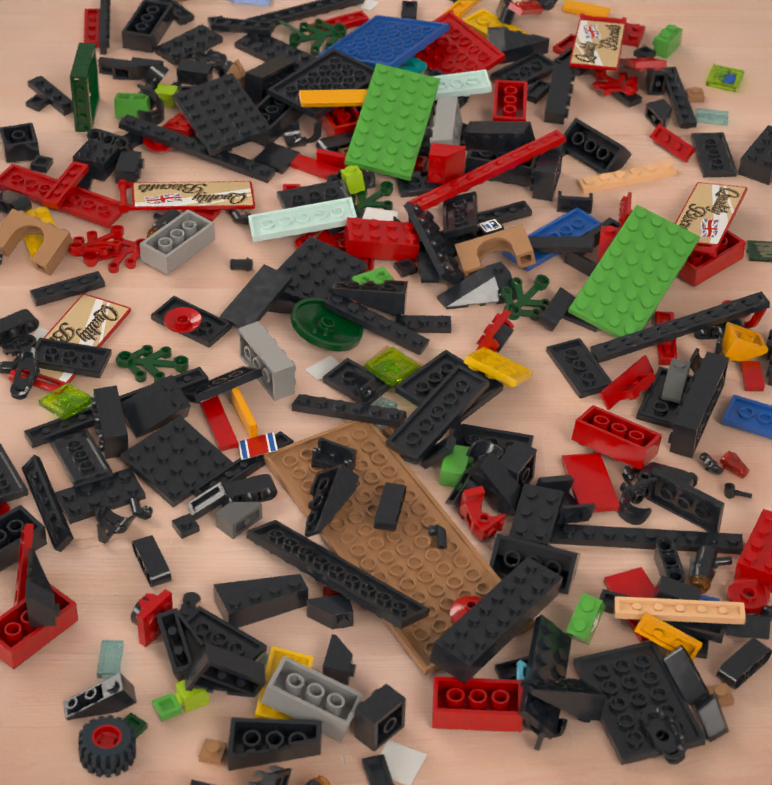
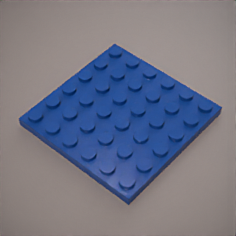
(389, 40)

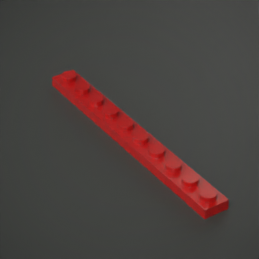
(490, 170)

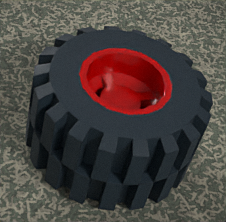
(107, 746)

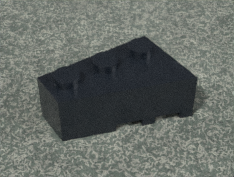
(180, 641)
(224, 671)

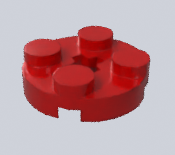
(743, 585)

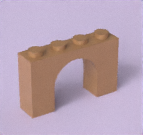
(511, 240)
(54, 246)

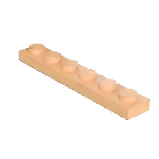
(626, 177)
(680, 610)

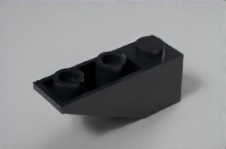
(104, 698)

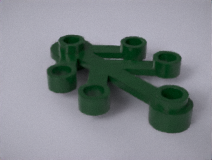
(336, 31)
(386, 189)
(540, 284)
(129, 360)

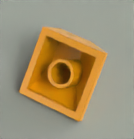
(742, 343)

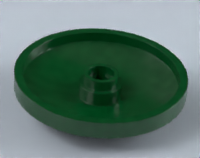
(324, 327)

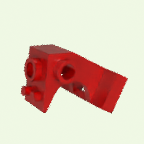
(471, 511)

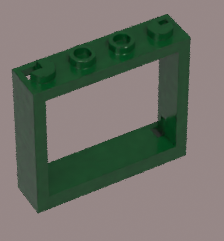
(86, 72)

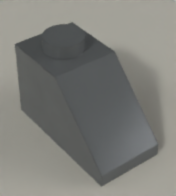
(676, 380)
(238, 517)

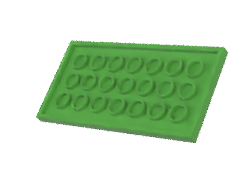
(392, 122)
(634, 273)

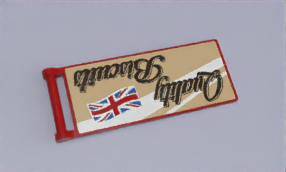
(598, 42)
(186, 195)
(710, 213)
(87, 323)

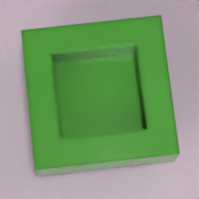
(166, 707)

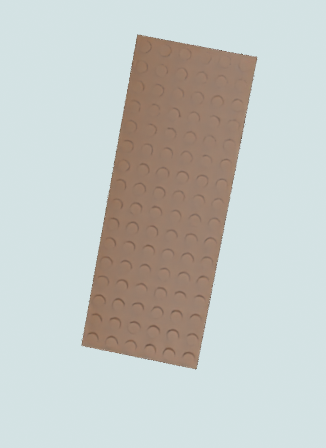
(398, 558)

